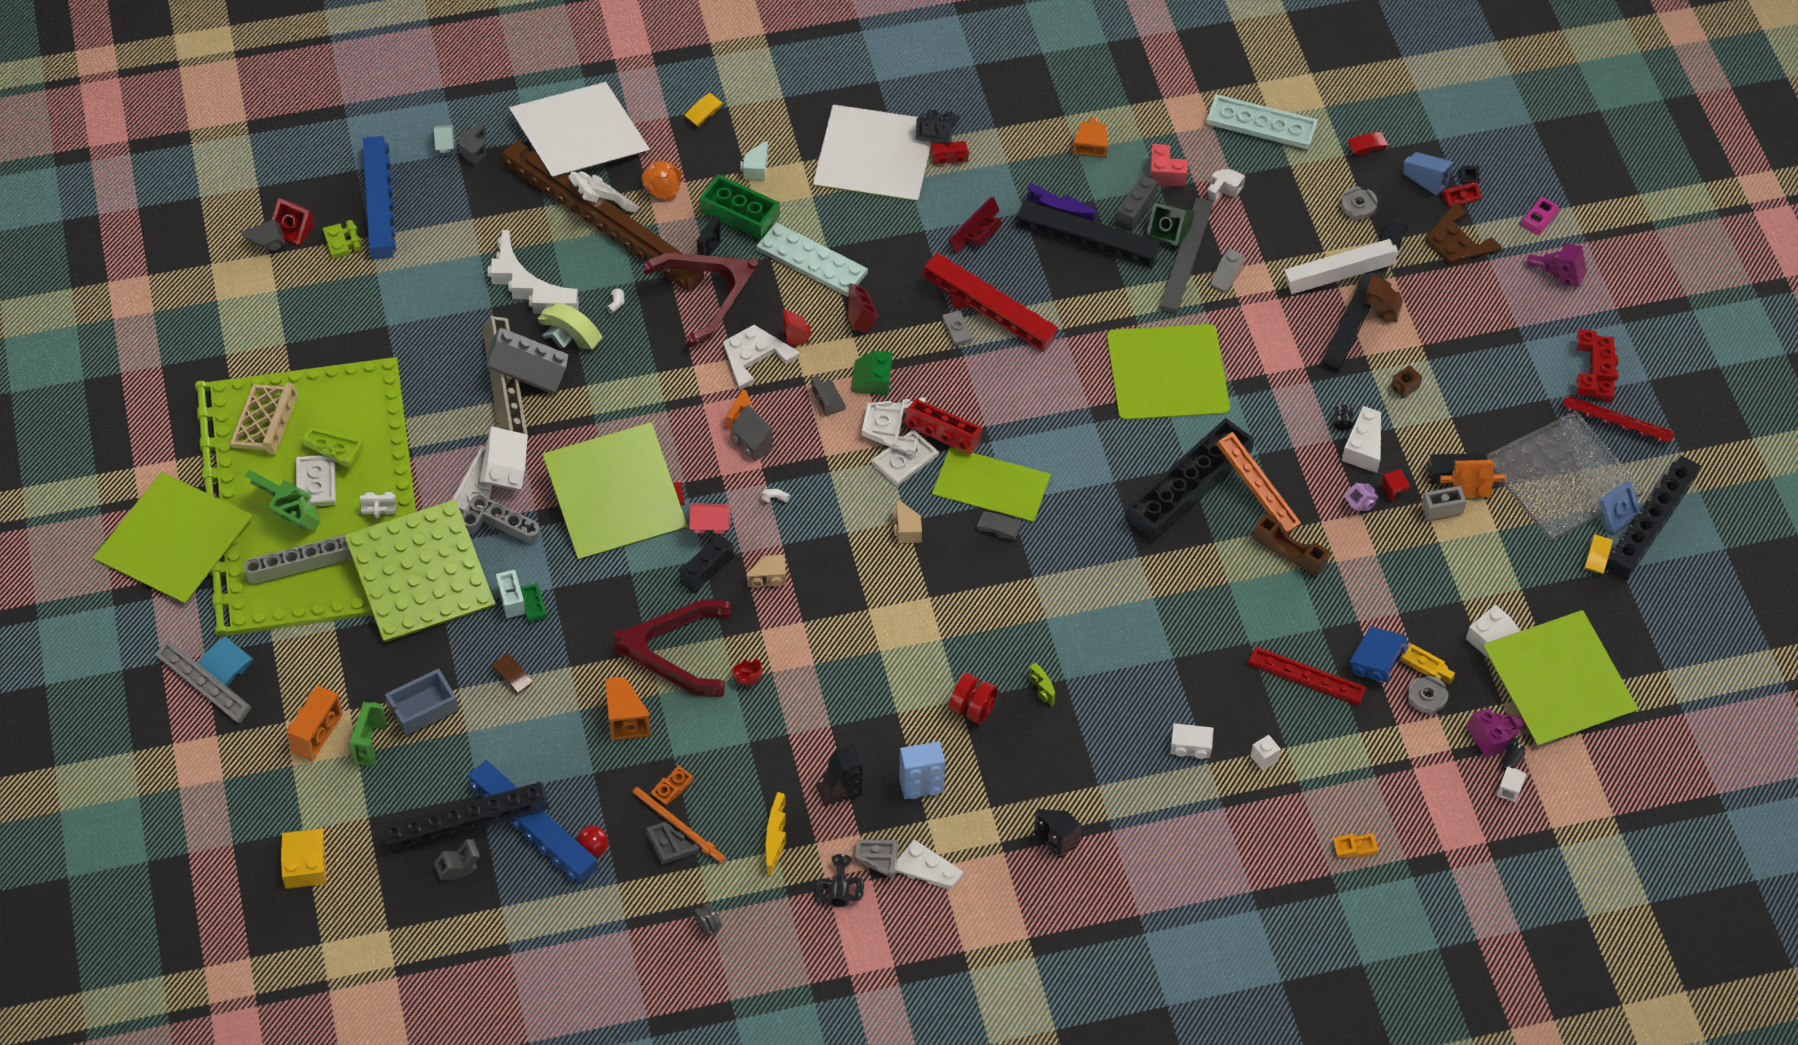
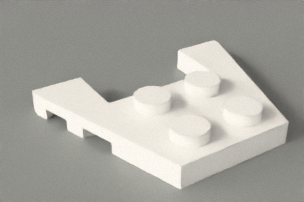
(594, 187)
(752, 346)
(884, 422)

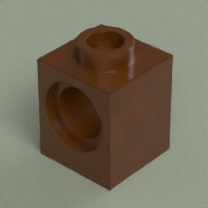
(1406, 381)

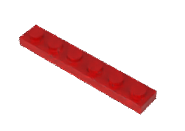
(1625, 421)

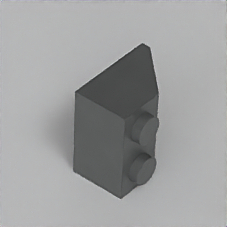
(752, 434)

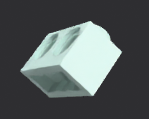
(510, 593)

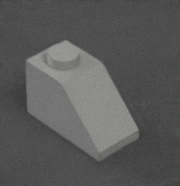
(1228, 270)

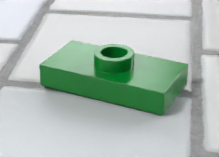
(533, 602)

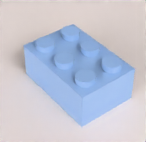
(922, 770)

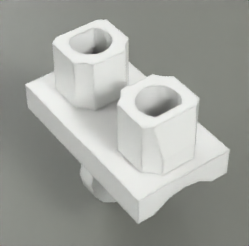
(378, 504)

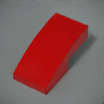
(1366, 142)

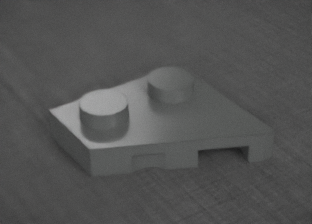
(669, 843)

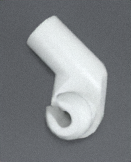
(618, 300)
(774, 493)

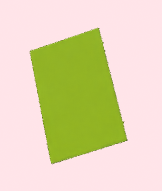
(991, 484)

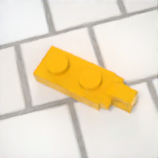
(1427, 664)

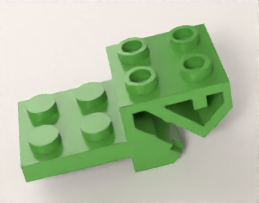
(288, 502)

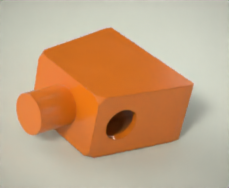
(1091, 139)

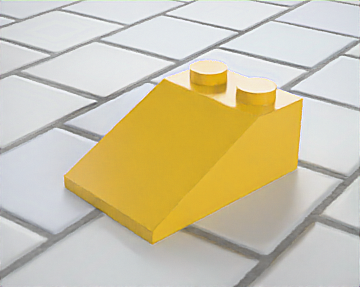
(303, 858)

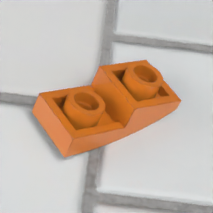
(673, 786)

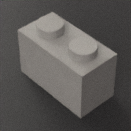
(1443, 503)

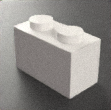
(1191, 741)

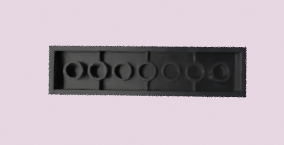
(1184, 483)

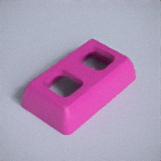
(1548, 216)

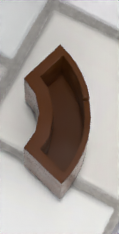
(1384, 299)

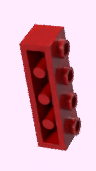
(943, 426)

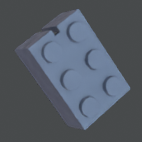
(422, 702)

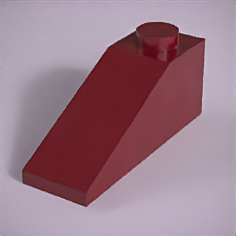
(861, 309)

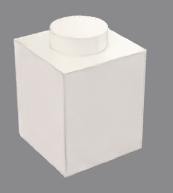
(1265, 752)
(1511, 784)

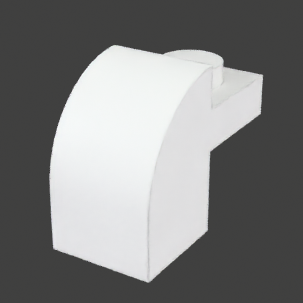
(1225, 182)

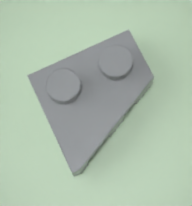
(878, 855)

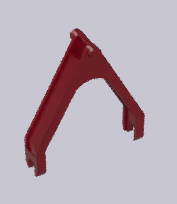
(734, 270)
(634, 640)

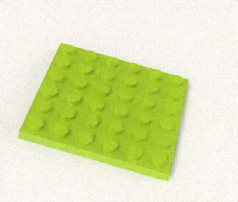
(419, 570)

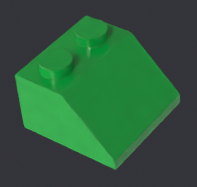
(873, 373)

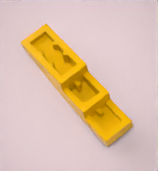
(775, 837)

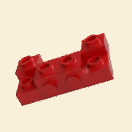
(1602, 366)

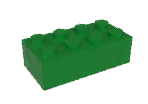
(739, 207)

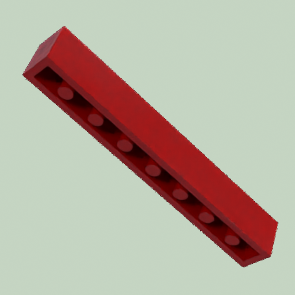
(990, 302)

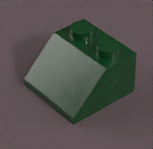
(1169, 223)

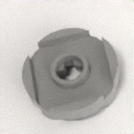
(1357, 211)
(1427, 704)

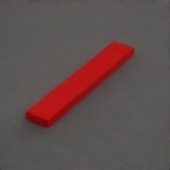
(1307, 676)

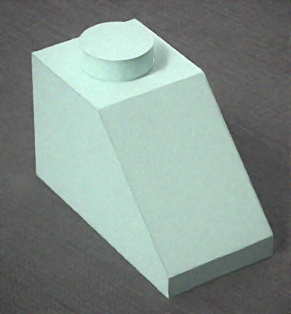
(444, 138)
(755, 163)

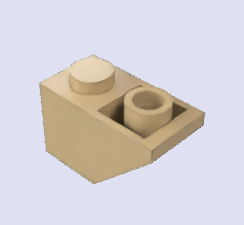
(908, 524)
(768, 572)

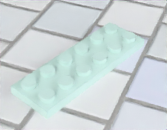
(1262, 121)
(811, 259)

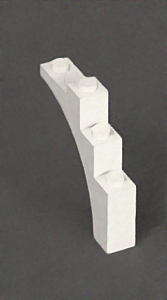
(523, 284)

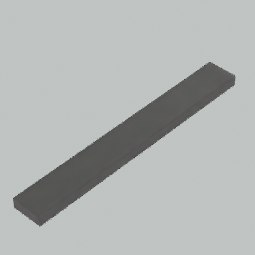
(1186, 257)

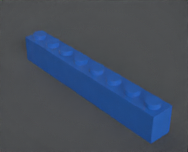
(377, 197)
(538, 827)

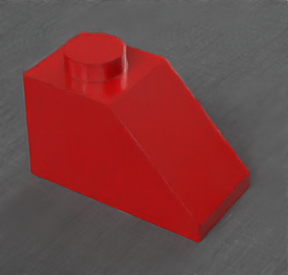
(795, 329)

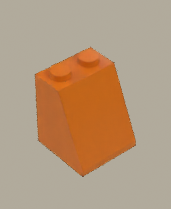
(626, 711)

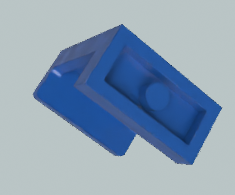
(1378, 653)

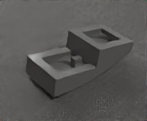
(1001, 525)

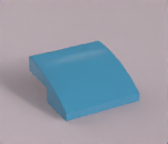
(225, 661)

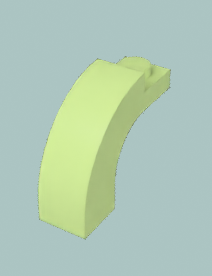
(573, 322)

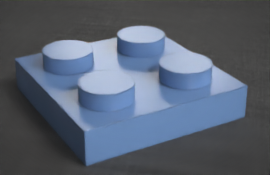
(1619, 507)

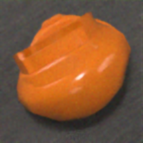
(662, 179)

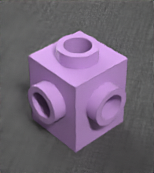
(1361, 497)

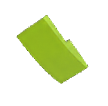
(1045, 687)

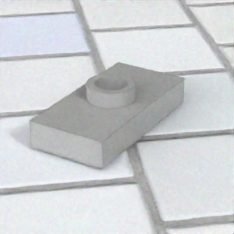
(957, 328)

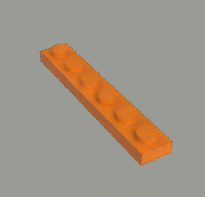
(1257, 482)

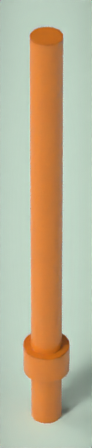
(707, 847)

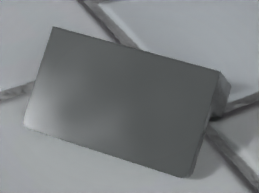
(827, 396)

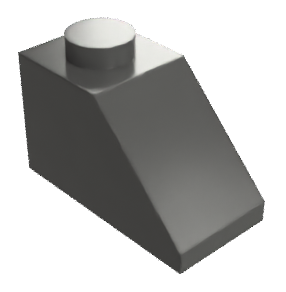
(265, 235)

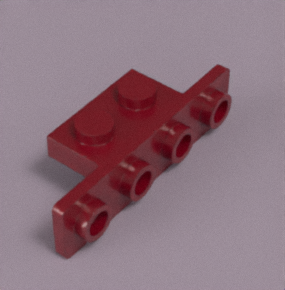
(977, 227)

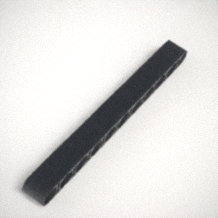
(1357, 309)

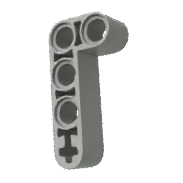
(525, 530)

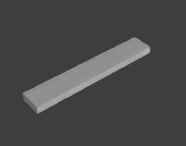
(203, 681)

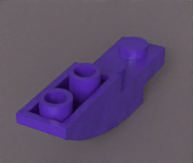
(1066, 204)

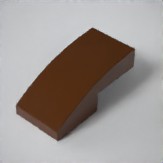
(512, 672)

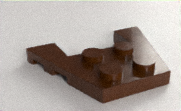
(1454, 243)

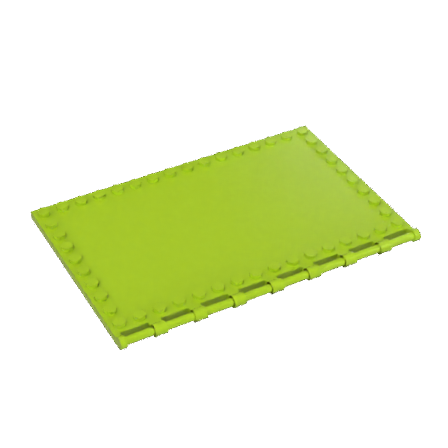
(343, 399)

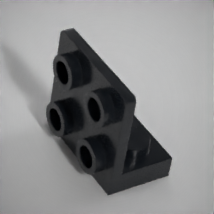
(936, 126)

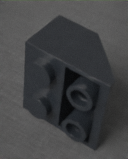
(1057, 830)

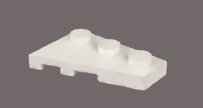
(924, 864)

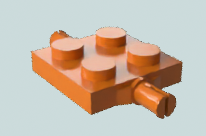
(1474, 477)

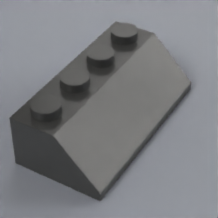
(526, 360)

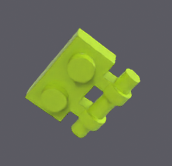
(336, 239)

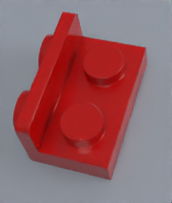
(949, 152)

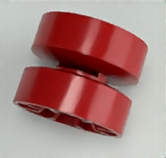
(973, 698)

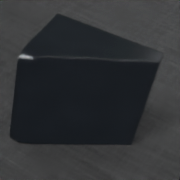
(1469, 174)

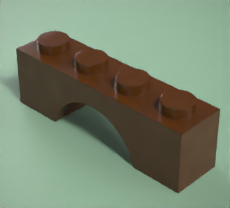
(1307, 556)

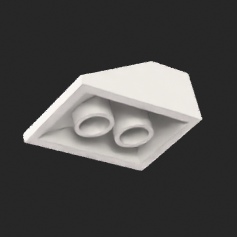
(504, 459)
(1489, 627)

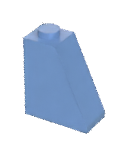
(1428, 171)

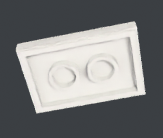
(901, 466)
(317, 478)

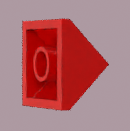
(294, 221)

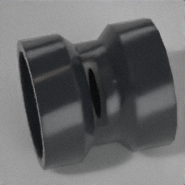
(1343, 417)

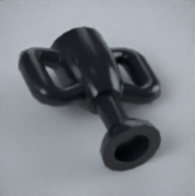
(839, 887)

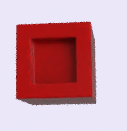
(1393, 483)

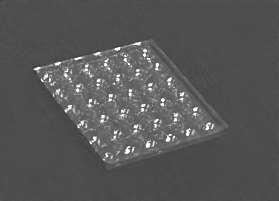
(1561, 474)

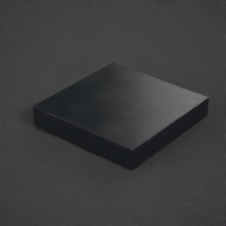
(709, 237)

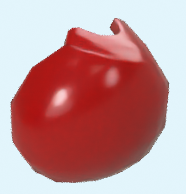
(747, 672)
(593, 840)

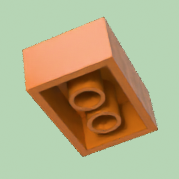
(314, 722)

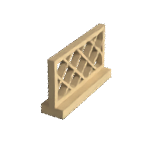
(280, 417)

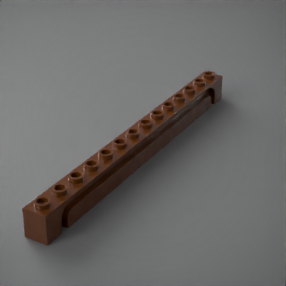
(601, 214)

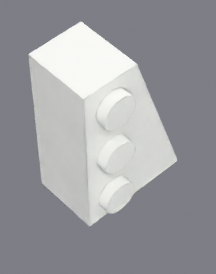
(1365, 441)

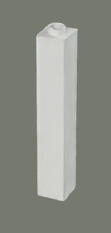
(1341, 266)

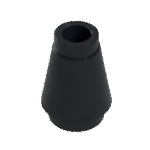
(1514, 754)

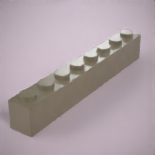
(505, 389)

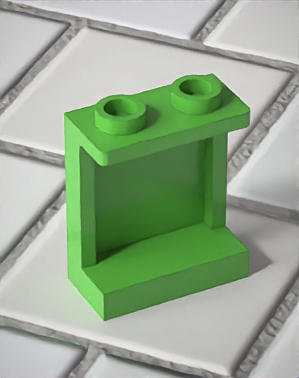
(370, 717)

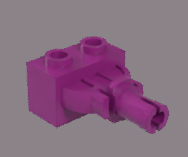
(1565, 264)
(1493, 730)

